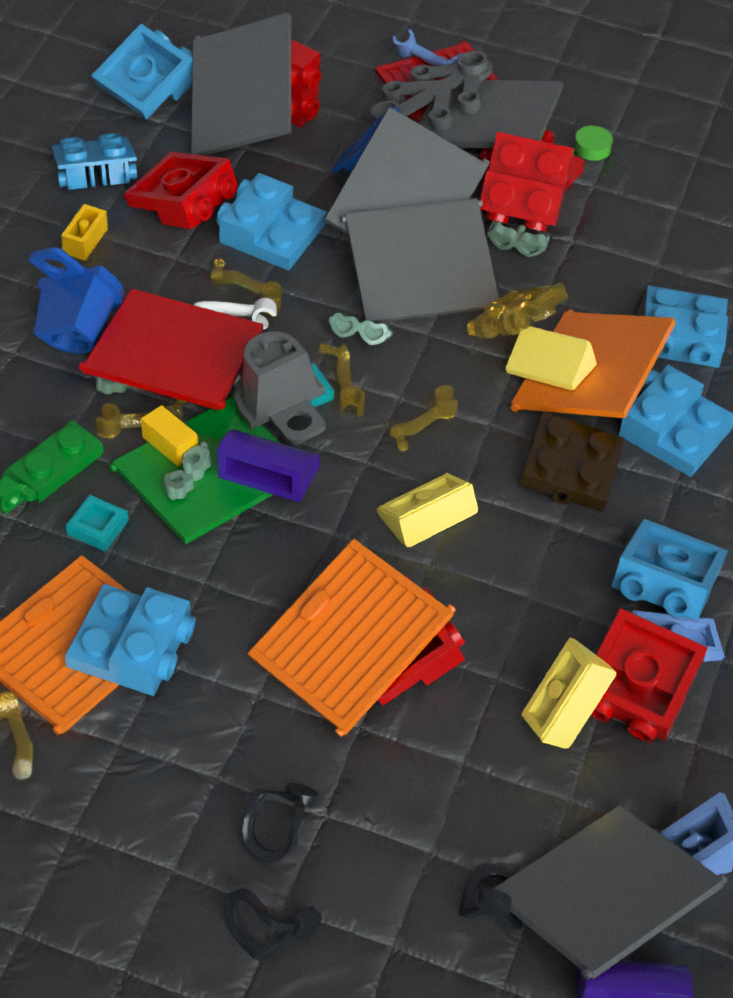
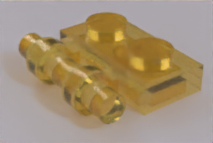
(513, 311)

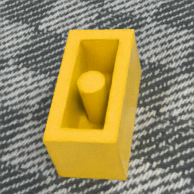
(84, 232)
(168, 434)

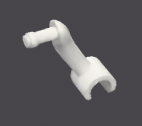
(243, 310)

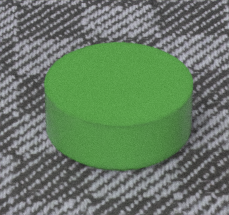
(593, 143)

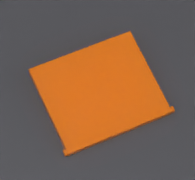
(624, 357)
(350, 635)
(36, 642)

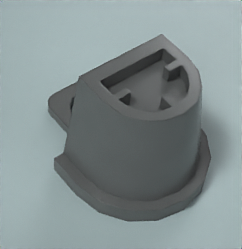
(278, 386)

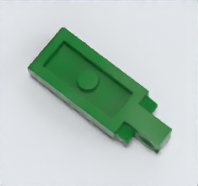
(48, 466)

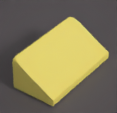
(551, 358)
(429, 509)
(568, 694)

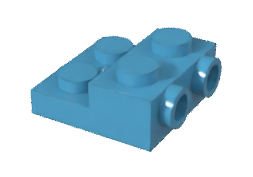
(146, 71)
(269, 222)
(699, 326)
(676, 421)
(669, 569)
(132, 638)

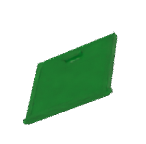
(213, 498)

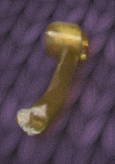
(267, 290)
(349, 394)
(442, 408)
(114, 421)
(23, 759)

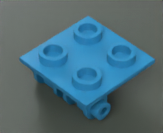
(109, 149)

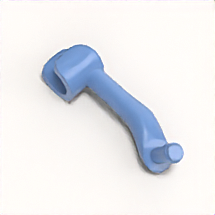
(411, 48)

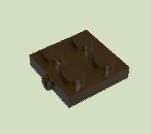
(572, 461)

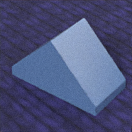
(706, 834)

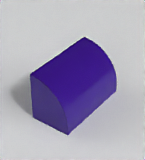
(266, 465)
(638, 980)

